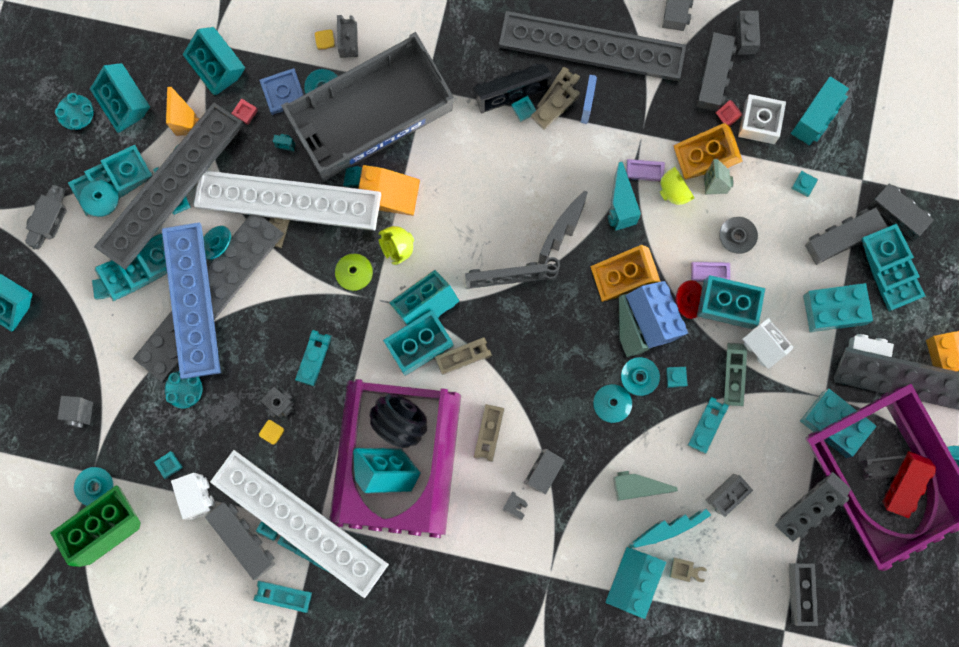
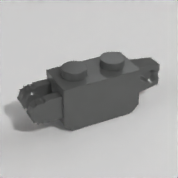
(45, 217)

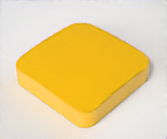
(324, 39)
(271, 432)

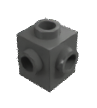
(272, 399)

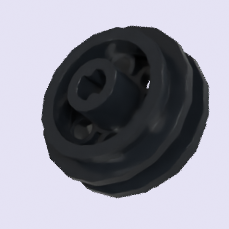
(398, 421)

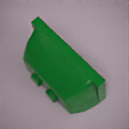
(96, 529)

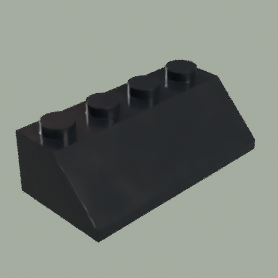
(513, 87)

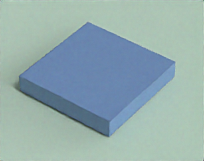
(281, 89)
(588, 99)

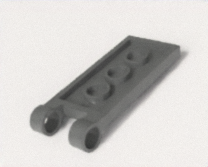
(530, 272)

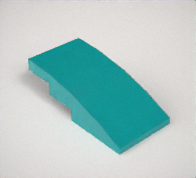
(122, 170)
(893, 267)
(143, 270)
(663, 531)

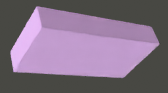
(645, 170)
(702, 270)

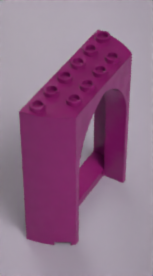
(942, 490)
(431, 509)

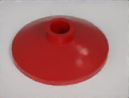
(688, 298)

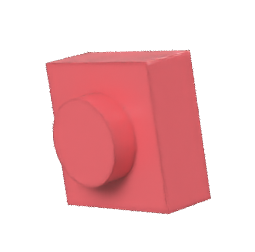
(244, 111)
(729, 113)

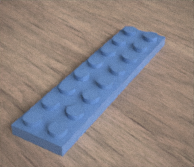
(191, 301)

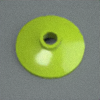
(357, 280)

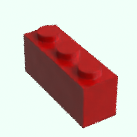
(909, 484)

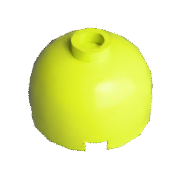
(675, 188)
(396, 243)

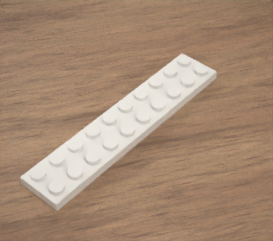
(288, 200)
(299, 524)

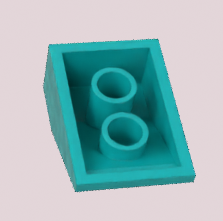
(624, 207)

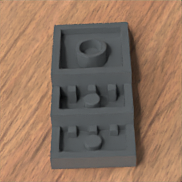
(565, 225)

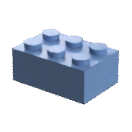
(656, 314)

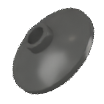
(742, 227)

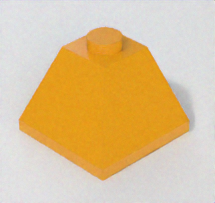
(178, 114)

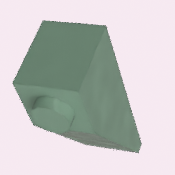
(717, 179)
(630, 332)
(735, 374)
(635, 486)

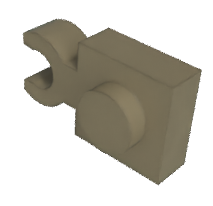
(684, 570)

